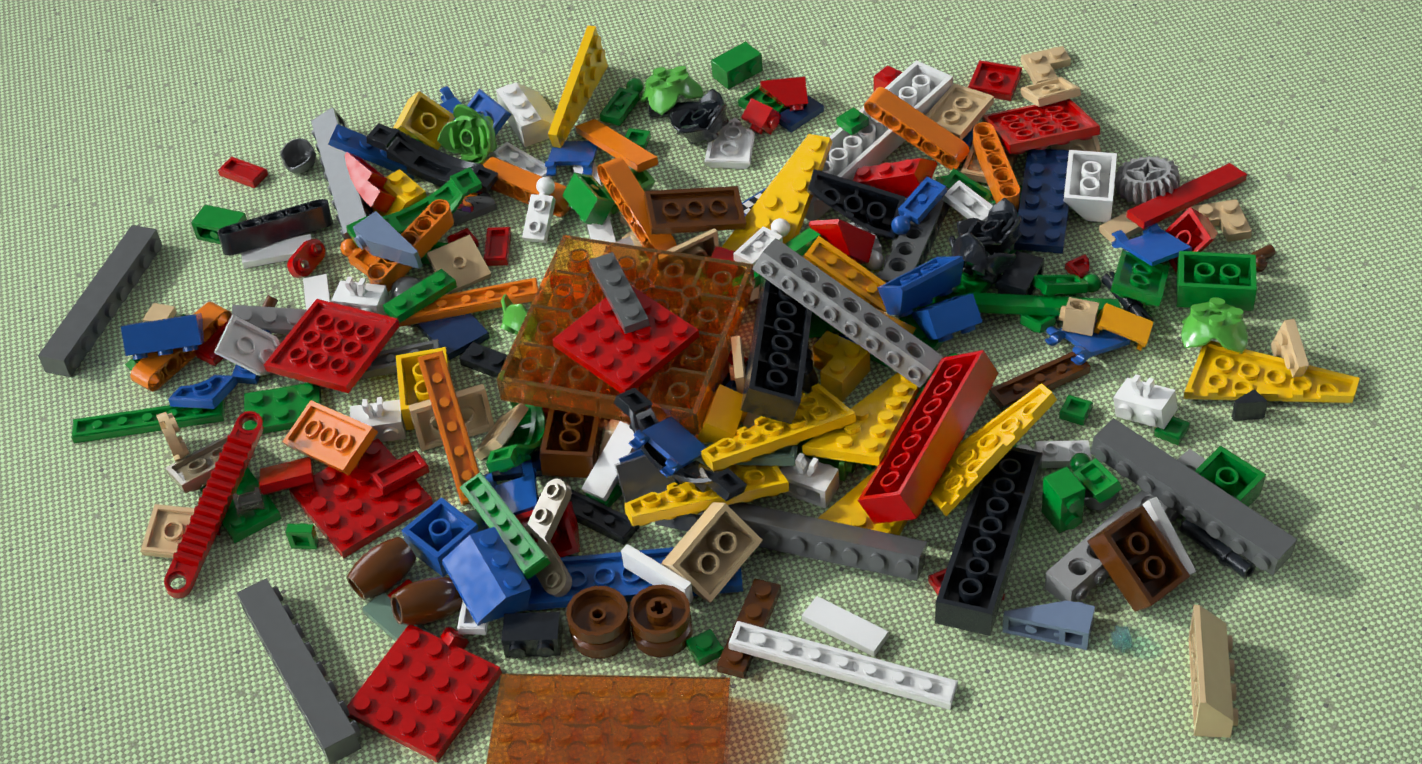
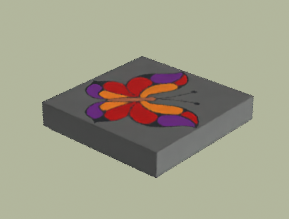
(473, 207)

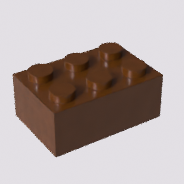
(570, 444)
(1138, 558)

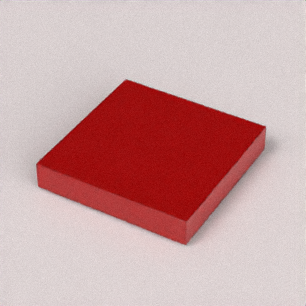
(996, 79)
(286, 475)

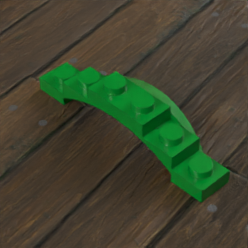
(453, 192)
(522, 444)

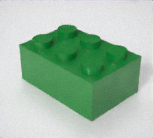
(1216, 276)

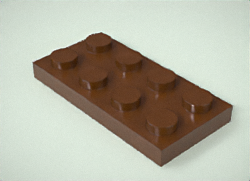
(694, 210)

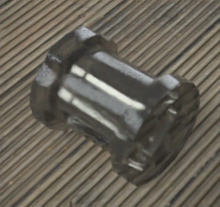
(248, 501)

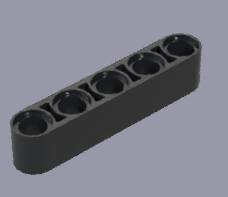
(275, 227)

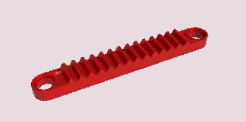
(213, 504)

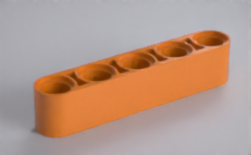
(916, 128)
(995, 164)
(521, 184)
(630, 200)
(422, 235)
(157, 370)

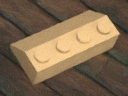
(1211, 675)

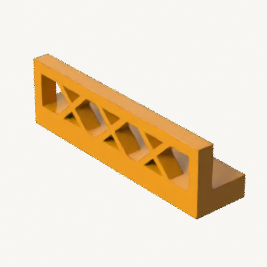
(846, 271)

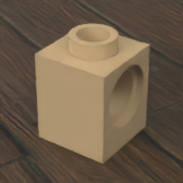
(1079, 316)

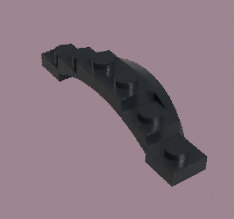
(424, 160)
(639, 410)

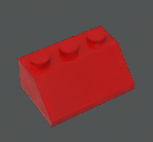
(897, 177)

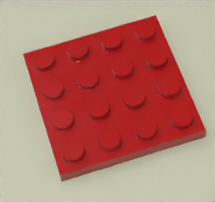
(1042, 126)
(332, 345)
(622, 358)
(351, 506)
(423, 692)

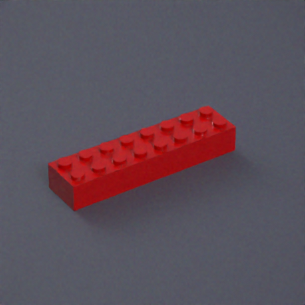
(928, 438)

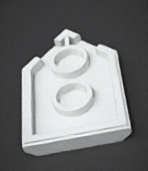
(731, 148)
(246, 345)

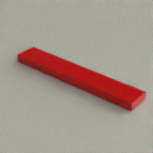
(1186, 195)

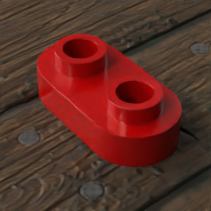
(306, 255)

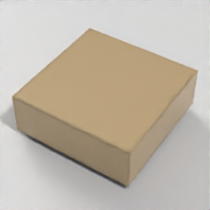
(159, 312)

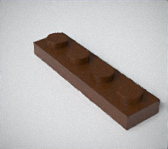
(1050, 375)
(757, 612)

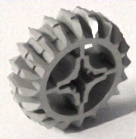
(1146, 178)

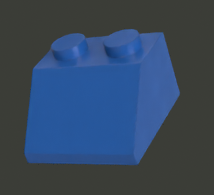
(948, 317)
(438, 533)

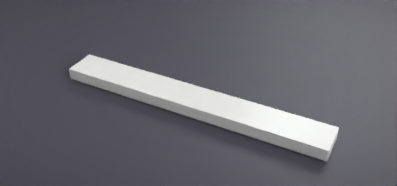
(843, 665)

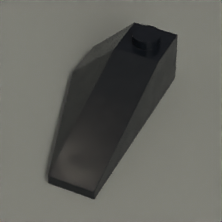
(860, 203)

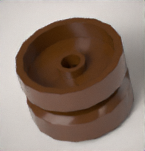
(660, 620)
(599, 622)

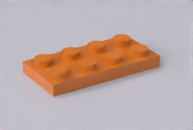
(330, 437)

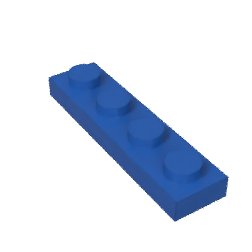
(356, 144)

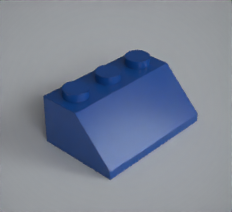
(921, 285)
(163, 336)
(487, 577)

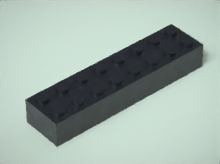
(776, 355)
(988, 543)

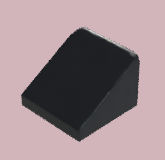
(1249, 407)

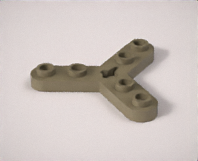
(542, 525)

